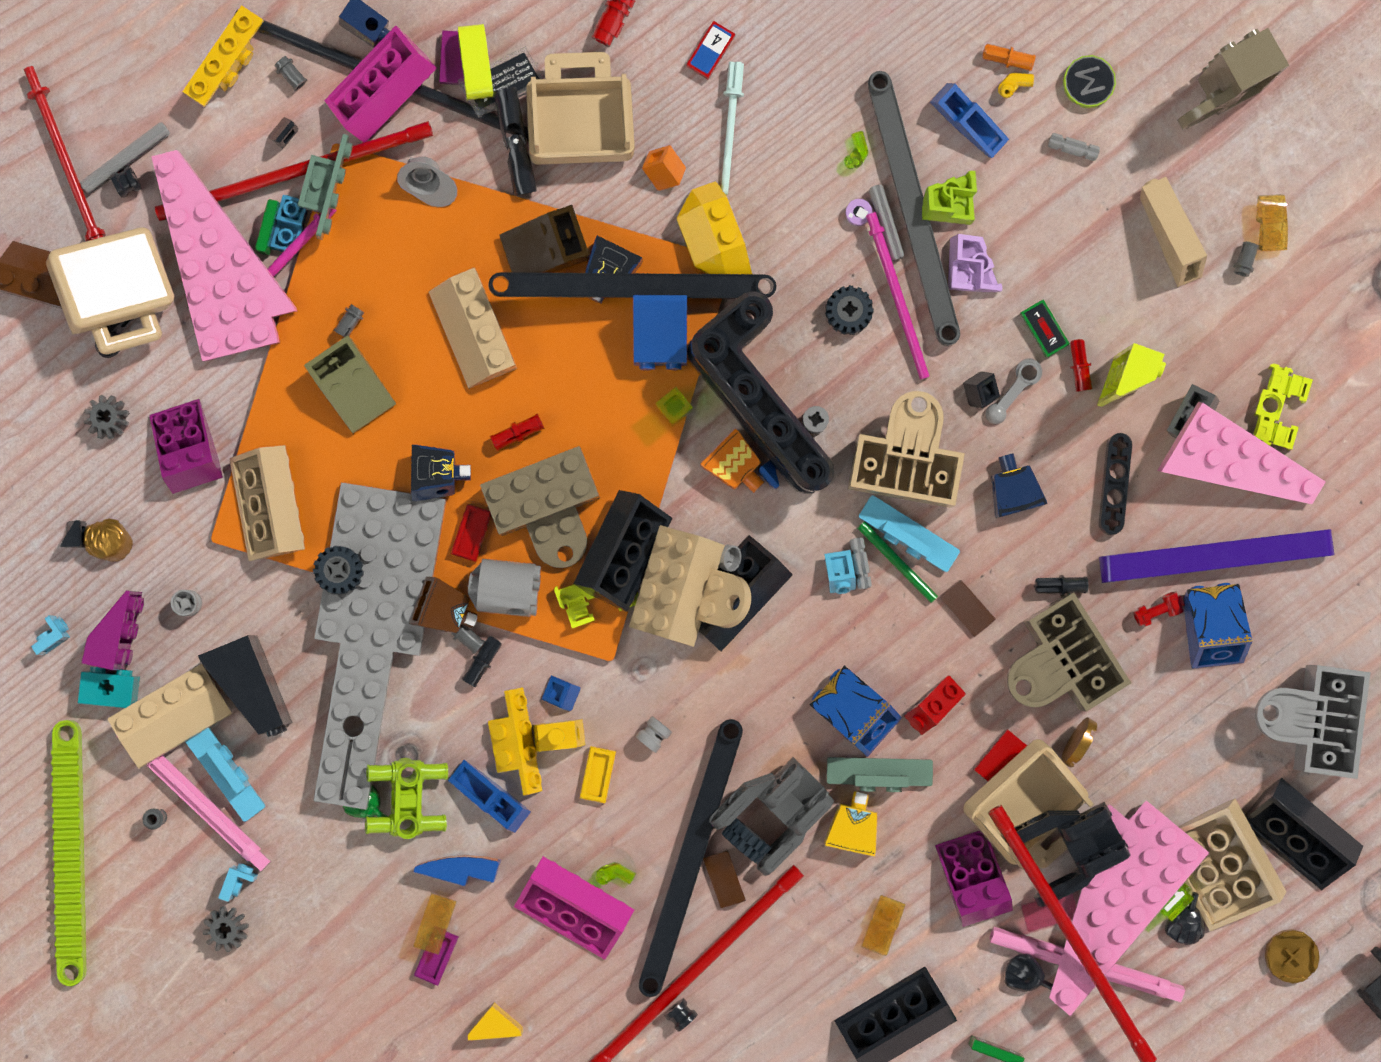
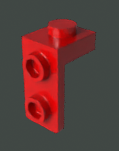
(935, 705)

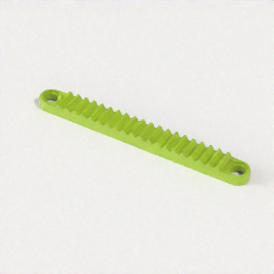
(68, 852)

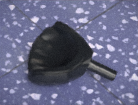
(1188, 925)
(1025, 974)

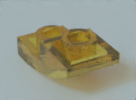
(1273, 222)
(435, 923)
(883, 925)

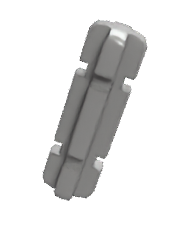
(1073, 147)
(860, 563)

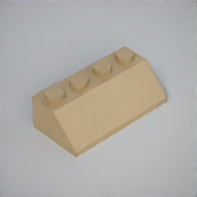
(472, 328)
(267, 502)
(169, 716)

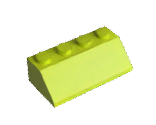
(1131, 371)

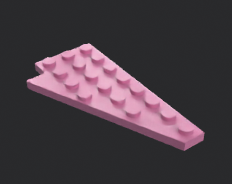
(223, 278)
(1126, 897)

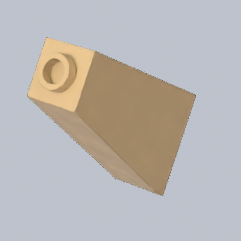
(1173, 231)

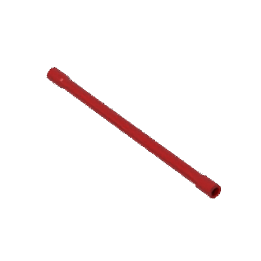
(409, 135)
(1006, 828)
(783, 885)

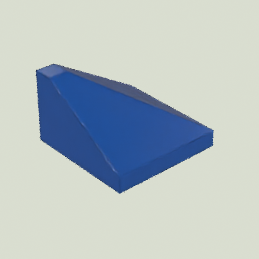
(769, 473)

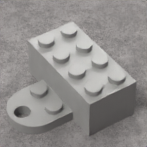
(1321, 719)

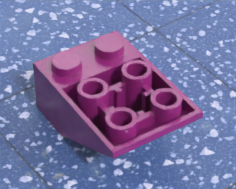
(185, 447)
(111, 639)
(974, 878)

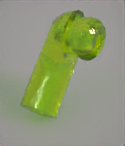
(859, 152)
(613, 871)

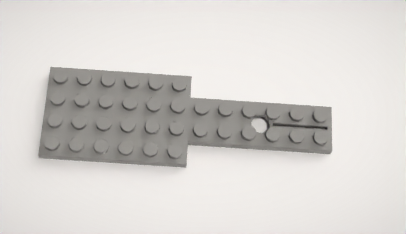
(398, 551)

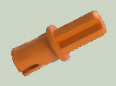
(1008, 57)

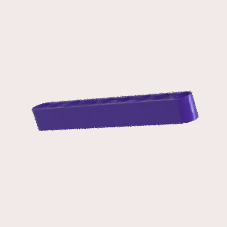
(1216, 556)

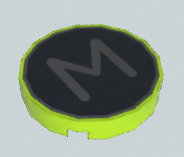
(1089, 81)

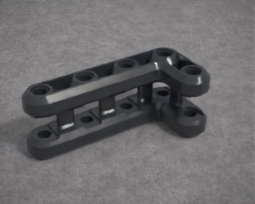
(761, 406)

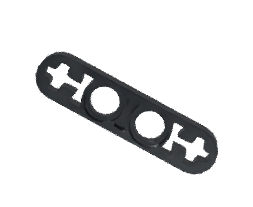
(1119, 484)

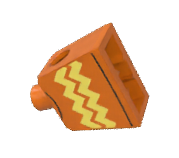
(734, 463)

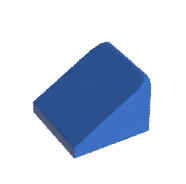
(561, 693)

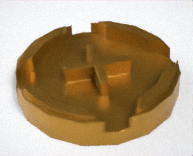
(1079, 742)
(1292, 956)

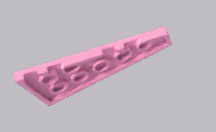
(1227, 455)

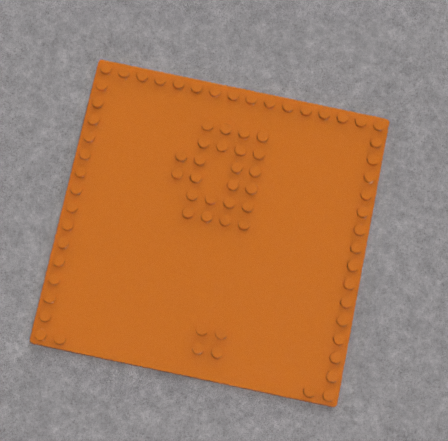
(570, 370)

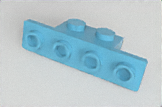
(908, 533)
(225, 773)

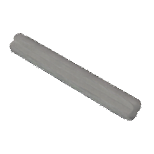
(125, 157)

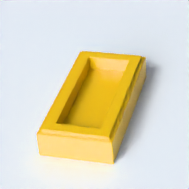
(597, 774)

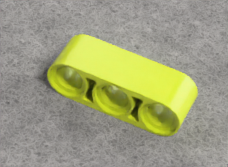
(475, 61)

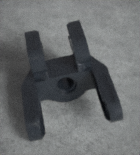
(1089, 839)

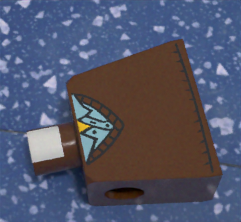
(442, 607)

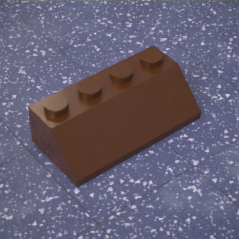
(26, 274)

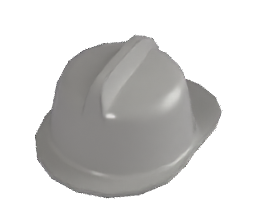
(427, 182)

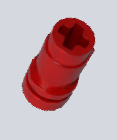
(611, 21)

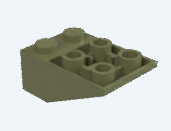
(350, 384)

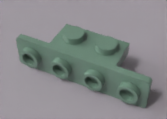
(321, 184)
(880, 773)

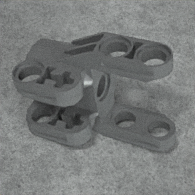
(791, 796)

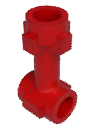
(1171, 603)

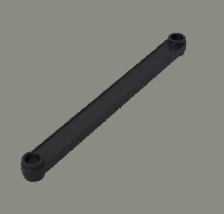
(629, 284)
(690, 859)

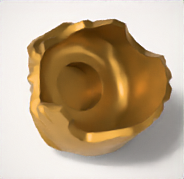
(107, 540)

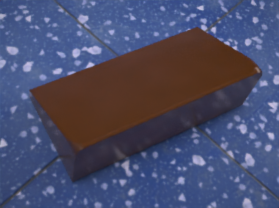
(967, 608)
(724, 879)

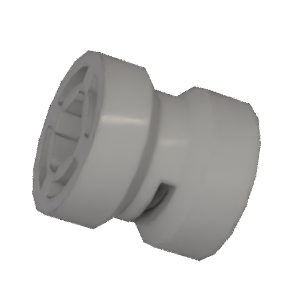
(730, 558)
(181, 601)
(653, 734)

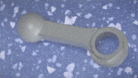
(996, 412)

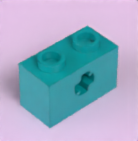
(93, 690)

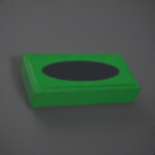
(267, 227)

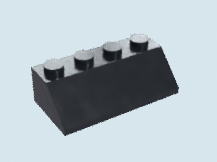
(622, 550)
(764, 577)
(1303, 834)
(896, 1019)

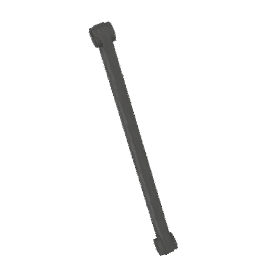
(911, 203)

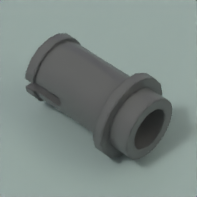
(290, 73)
(1246, 259)
(349, 321)
(468, 638)
(148, 818)

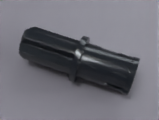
(1061, 585)
(482, 661)

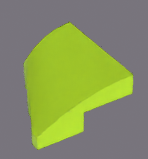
(951, 200)

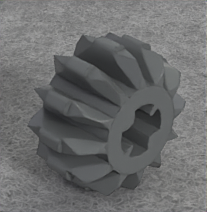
(96, 415)
(231, 920)

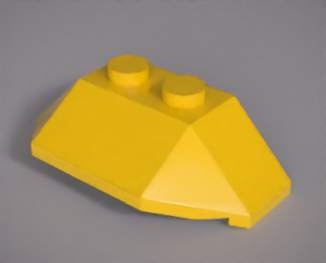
(713, 232)

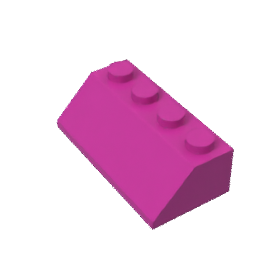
(380, 84)
(574, 908)

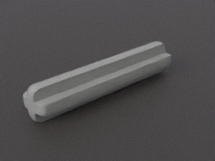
(886, 220)

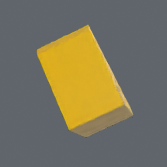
(495, 1024)

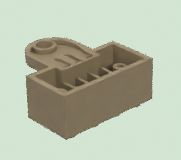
(1237, 75)
(546, 503)
(1067, 659)

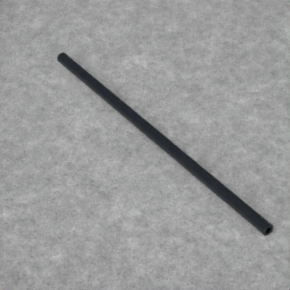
(351, 62)

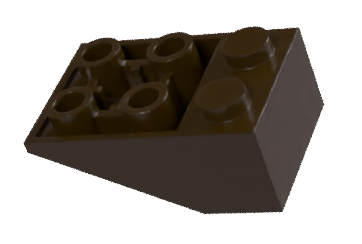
(546, 243)

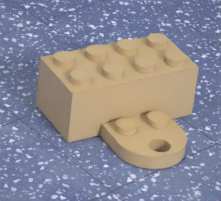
(909, 458)
(687, 588)

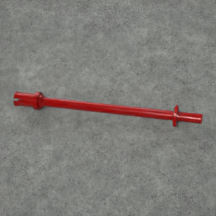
(38, 93)

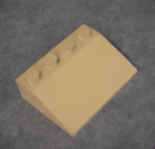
(1236, 873)

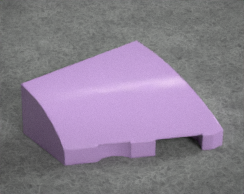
(970, 266)

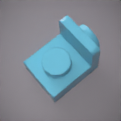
(840, 572)
(49, 640)
(232, 883)

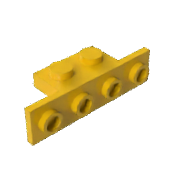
(225, 58)
(514, 742)

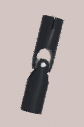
(518, 160)

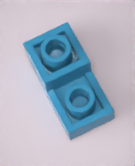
(289, 223)

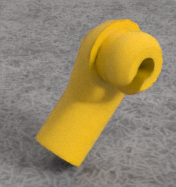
(1012, 83)

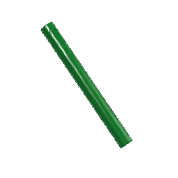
(898, 563)

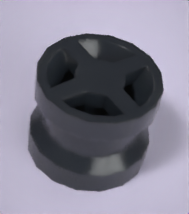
(125, 181)
(680, 1014)

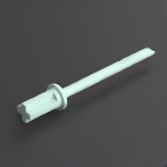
(733, 90)

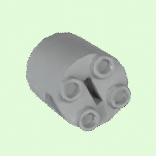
(505, 587)

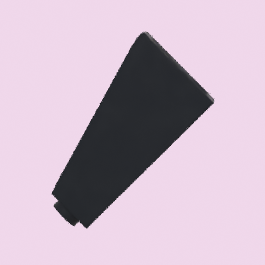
(249, 683)

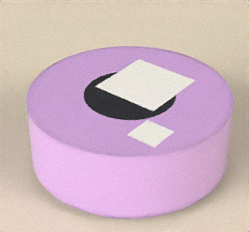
(857, 211)

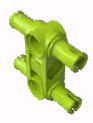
(406, 798)

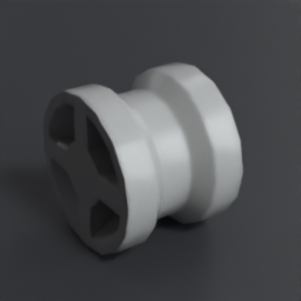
(814, 424)

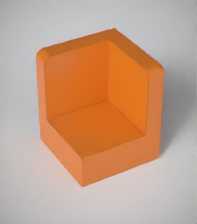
(664, 168)

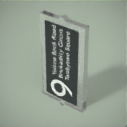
(507, 72)

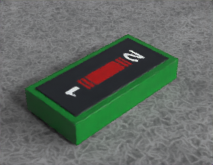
(1044, 328)
(994, 1050)

